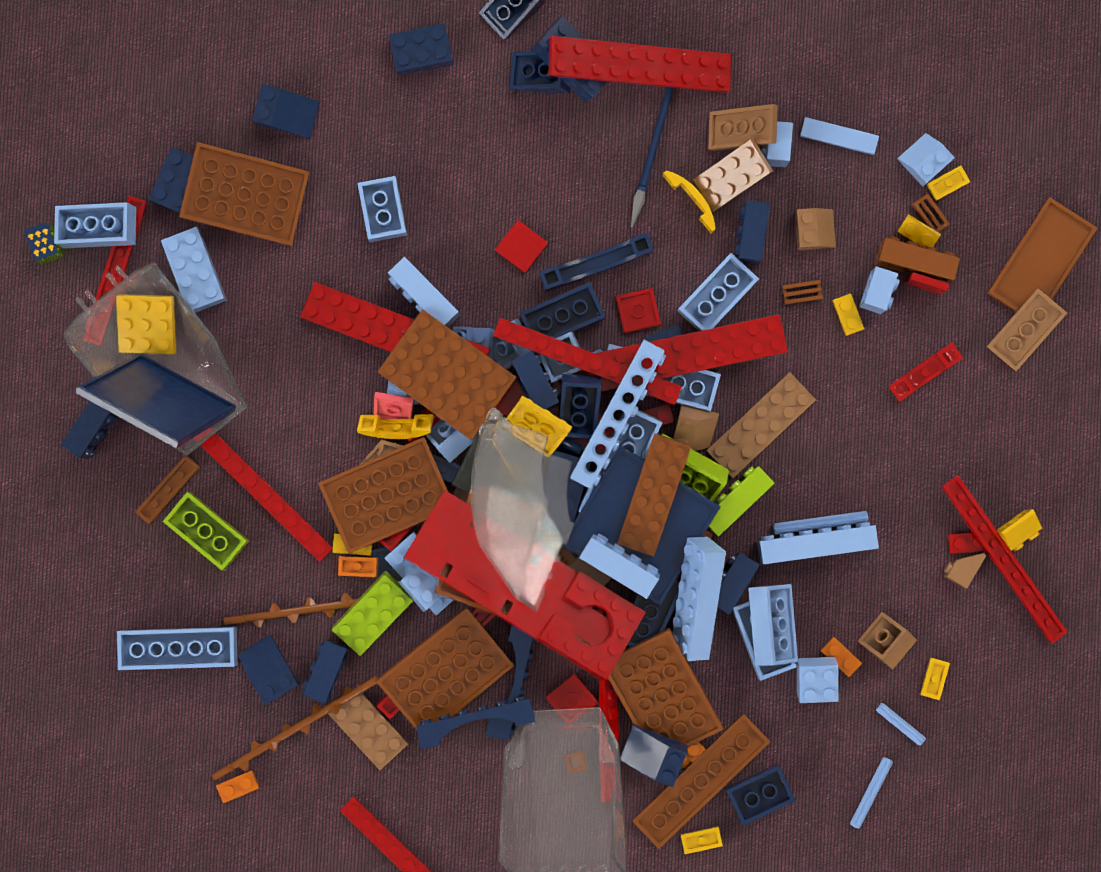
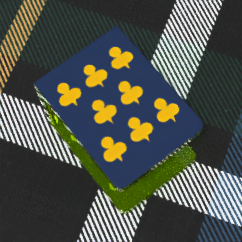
(42, 243)

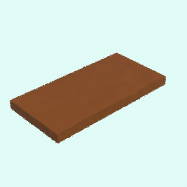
(1043, 255)

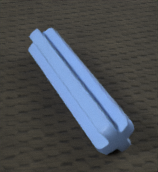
(901, 724)

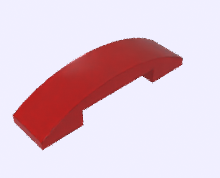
(925, 371)

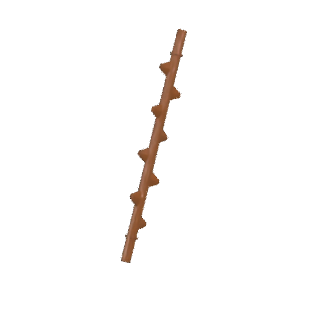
(292, 613)
(287, 731)

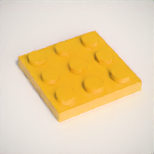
(146, 324)
(534, 418)

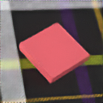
(393, 406)

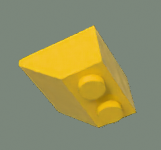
(1019, 529)

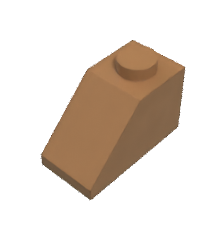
(964, 569)

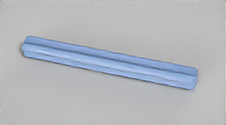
(820, 522)

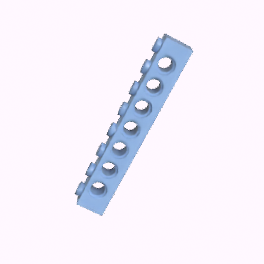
(590, 478)

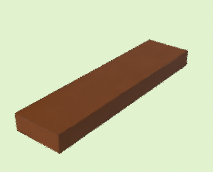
(167, 489)

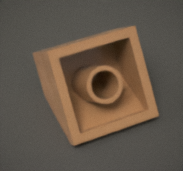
(815, 229)
(695, 427)
(887, 640)

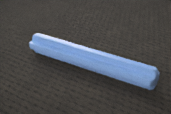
(871, 792)

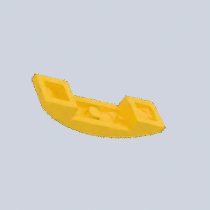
(676, 181)
(395, 428)

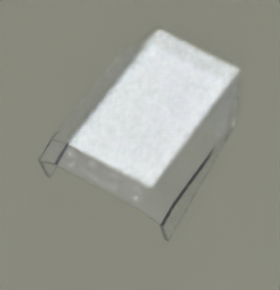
(563, 795)

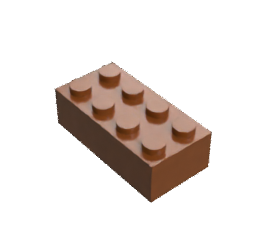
(911, 258)

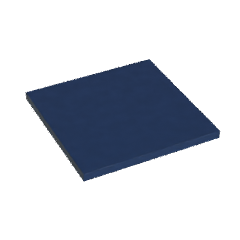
(156, 400)
(608, 509)

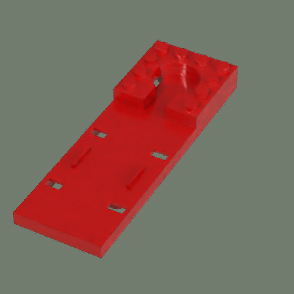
(565, 606)

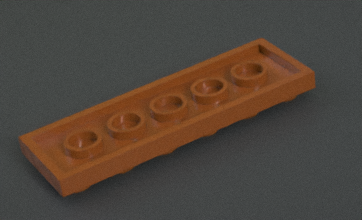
(654, 494)

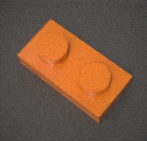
(358, 566)
(846, 660)
(237, 786)

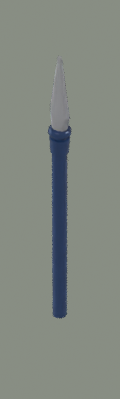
(639, 197)

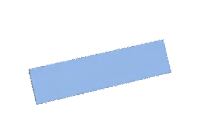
(839, 136)

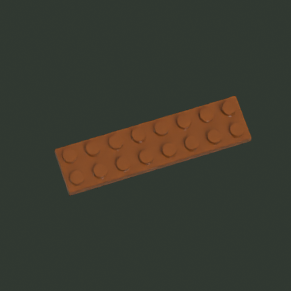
(701, 781)

